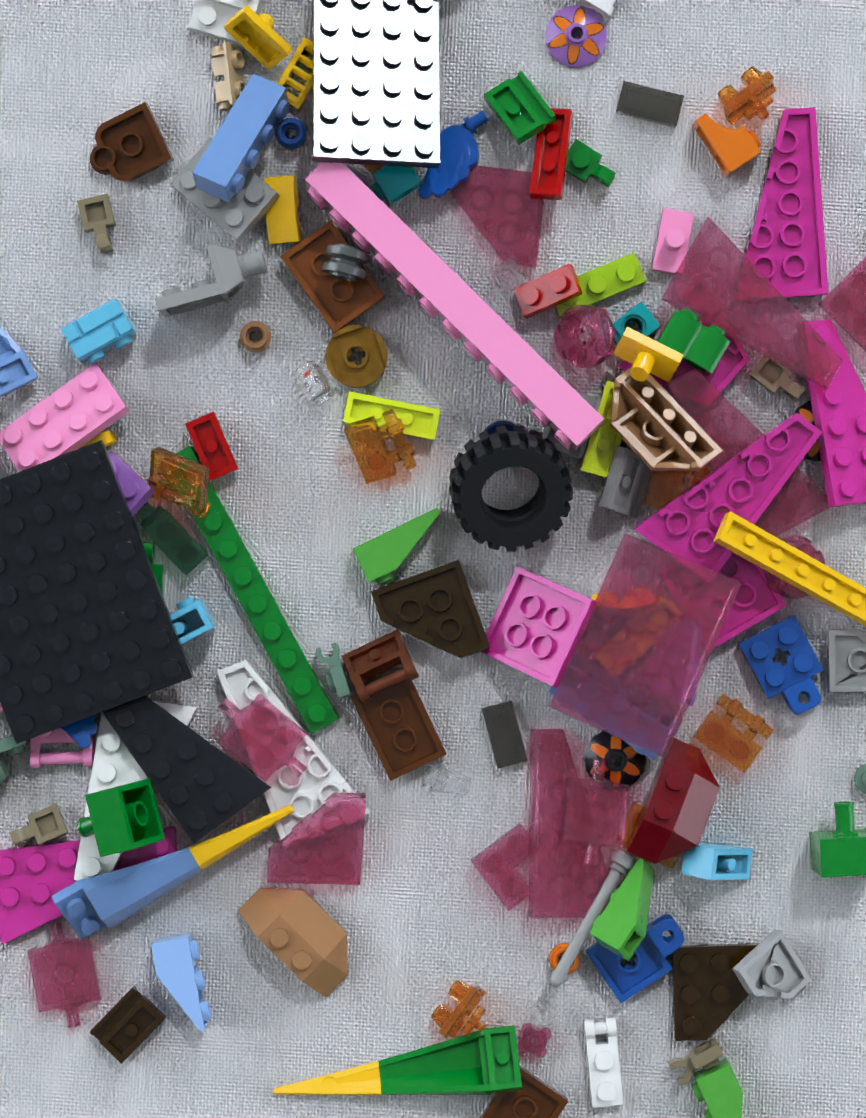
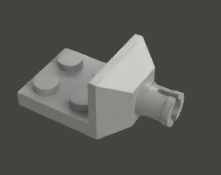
(229, 274)

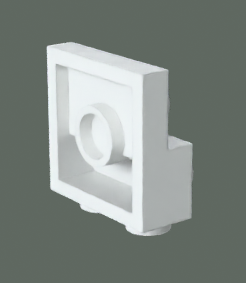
(211, 16)

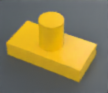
(258, 37)
(647, 356)

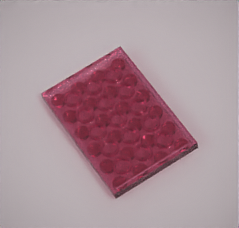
(645, 645)

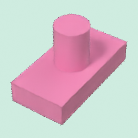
(672, 240)

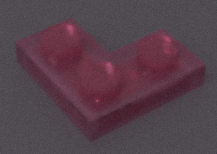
(499, 862)

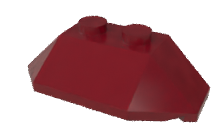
(675, 806)

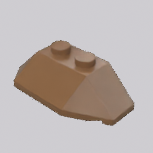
(658, 427)
(299, 935)

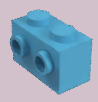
(192, 619)

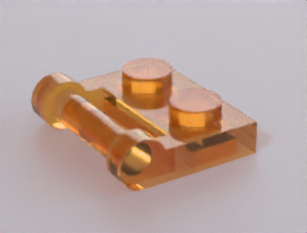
(183, 475)

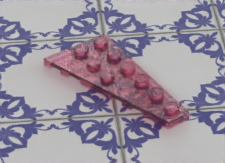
(557, 874)

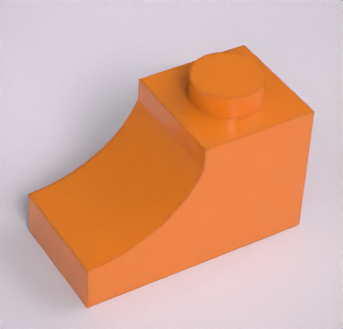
(728, 146)

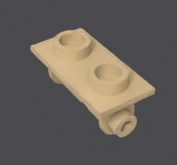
(228, 62)

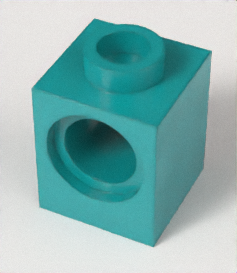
(395, 183)
(642, 316)

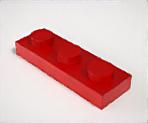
(551, 157)

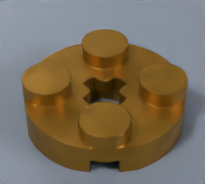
(340, 348)

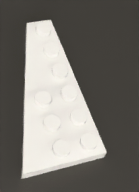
(111, 768)
(319, 779)

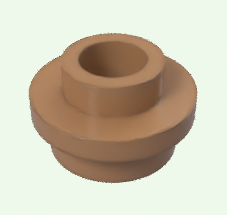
(252, 327)

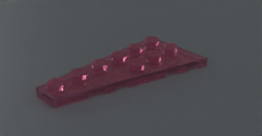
(735, 296)
(733, 432)

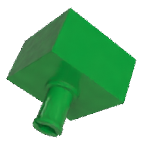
(122, 818)
(842, 850)

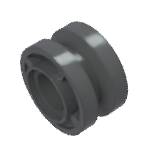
(345, 262)

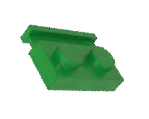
(519, 108)

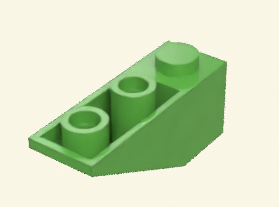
(626, 916)
(719, 1090)

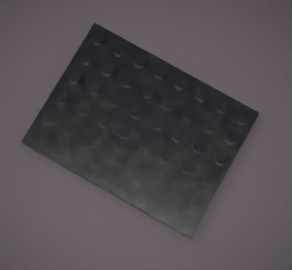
(77, 598)

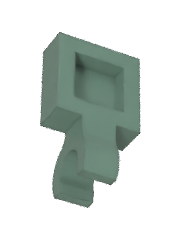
(337, 679)

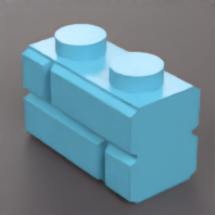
(99, 332)

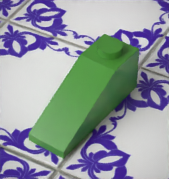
(388, 551)

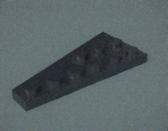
(187, 771)

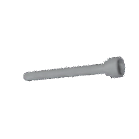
(620, 865)

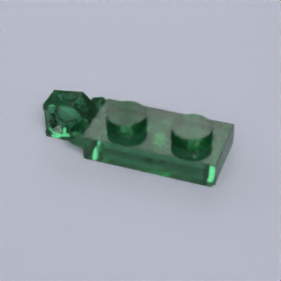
(172, 538)

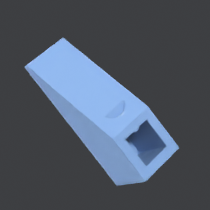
(179, 973)

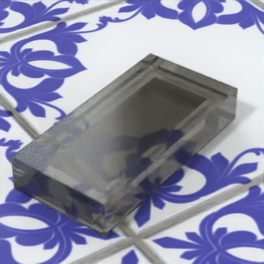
(649, 104)
(504, 734)

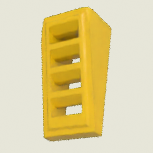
(297, 102)

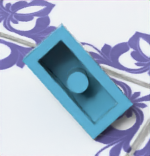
(717, 862)

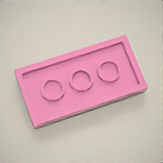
(64, 420)

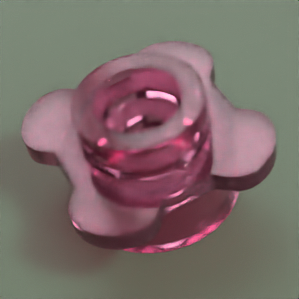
(538, 1048)

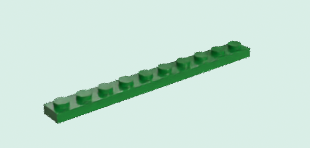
(263, 611)

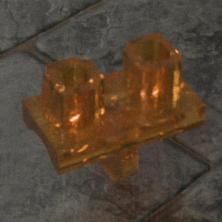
(750, 100)
(452, 1021)

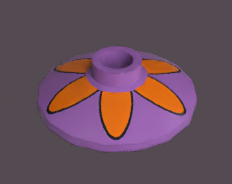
(573, 51)

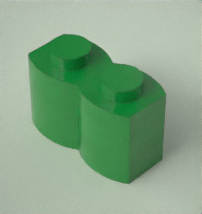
(699, 344)

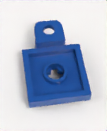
(787, 679)
(650, 959)

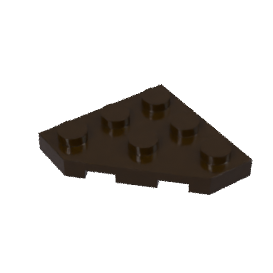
(435, 609)
(705, 987)

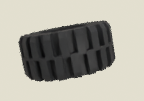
(517, 525)

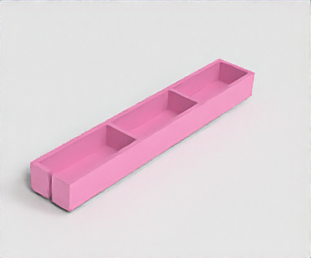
(454, 302)

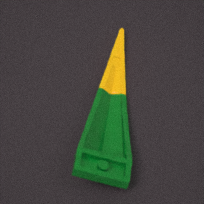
(460, 1066)

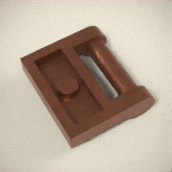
(376, 658)

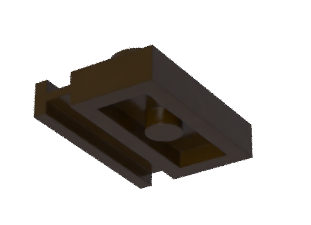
(127, 1024)

